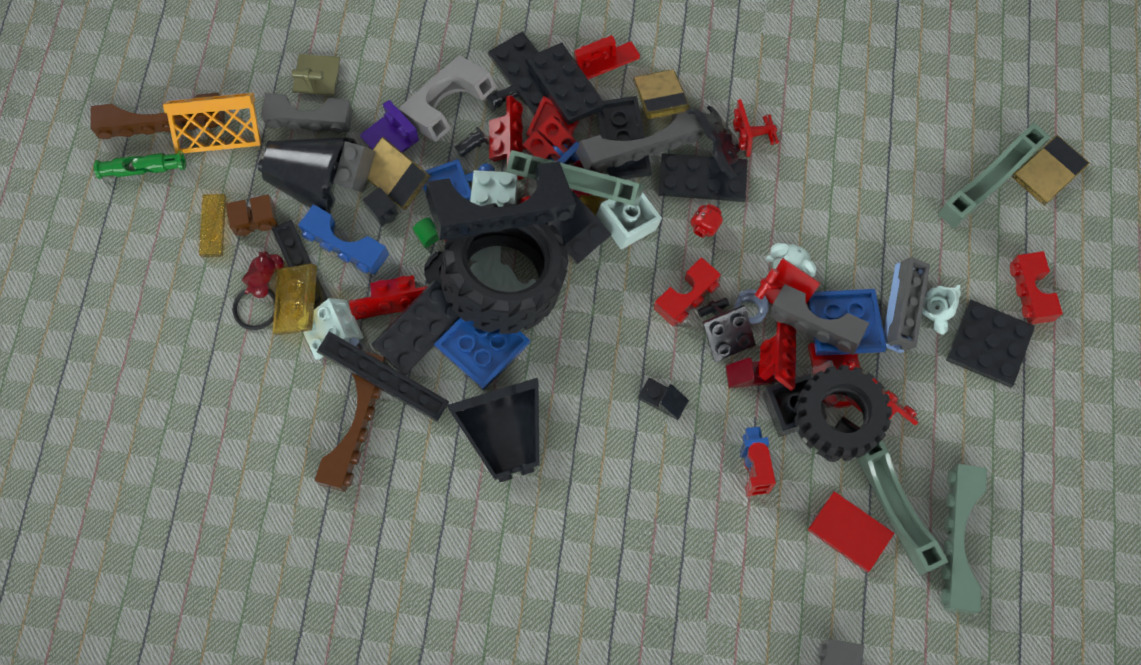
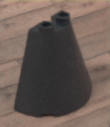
(304, 168)
(503, 428)

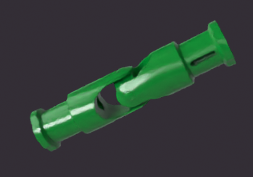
(151, 163)

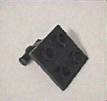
(727, 331)

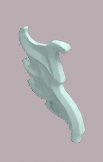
(495, 274)

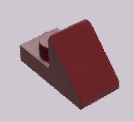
(745, 374)

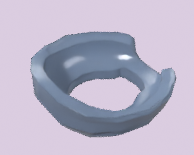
(763, 305)

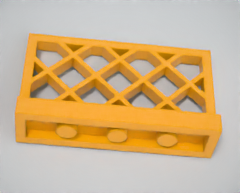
(207, 105)

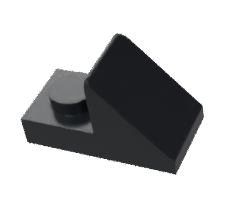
(663, 398)

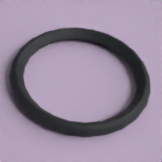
(244, 325)

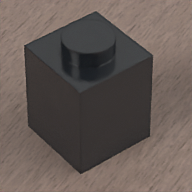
(380, 206)

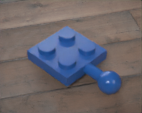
(456, 174)

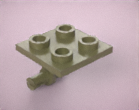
(316, 74)

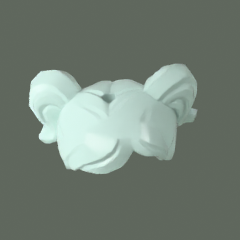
(794, 254)
(946, 300)

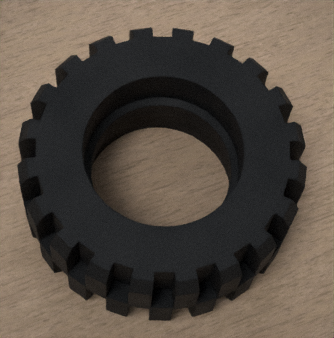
(860, 389)

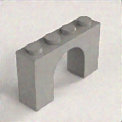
(457, 76)

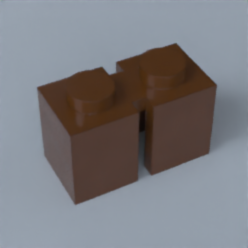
(241, 218)

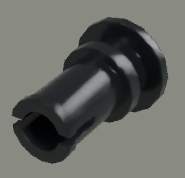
(499, 97)
(475, 140)

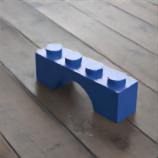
(365, 253)

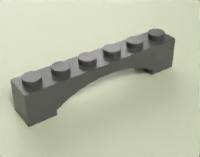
(599, 153)

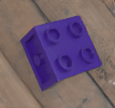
(393, 127)

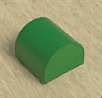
(426, 232)

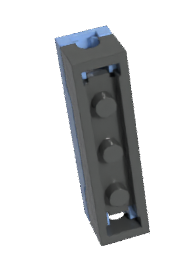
(906, 304)

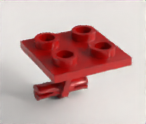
(747, 132)
(786, 274)

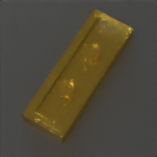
(212, 225)

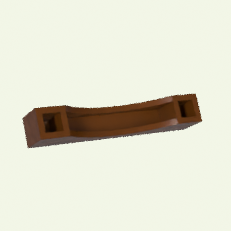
(111, 121)
(337, 466)

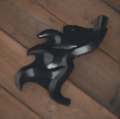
(723, 148)

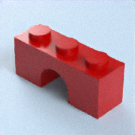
(675, 306)
(1037, 306)

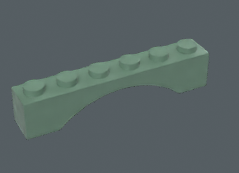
(994, 176)
(580, 179)
(913, 534)
(961, 589)

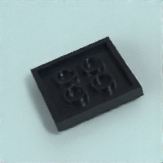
(990, 343)

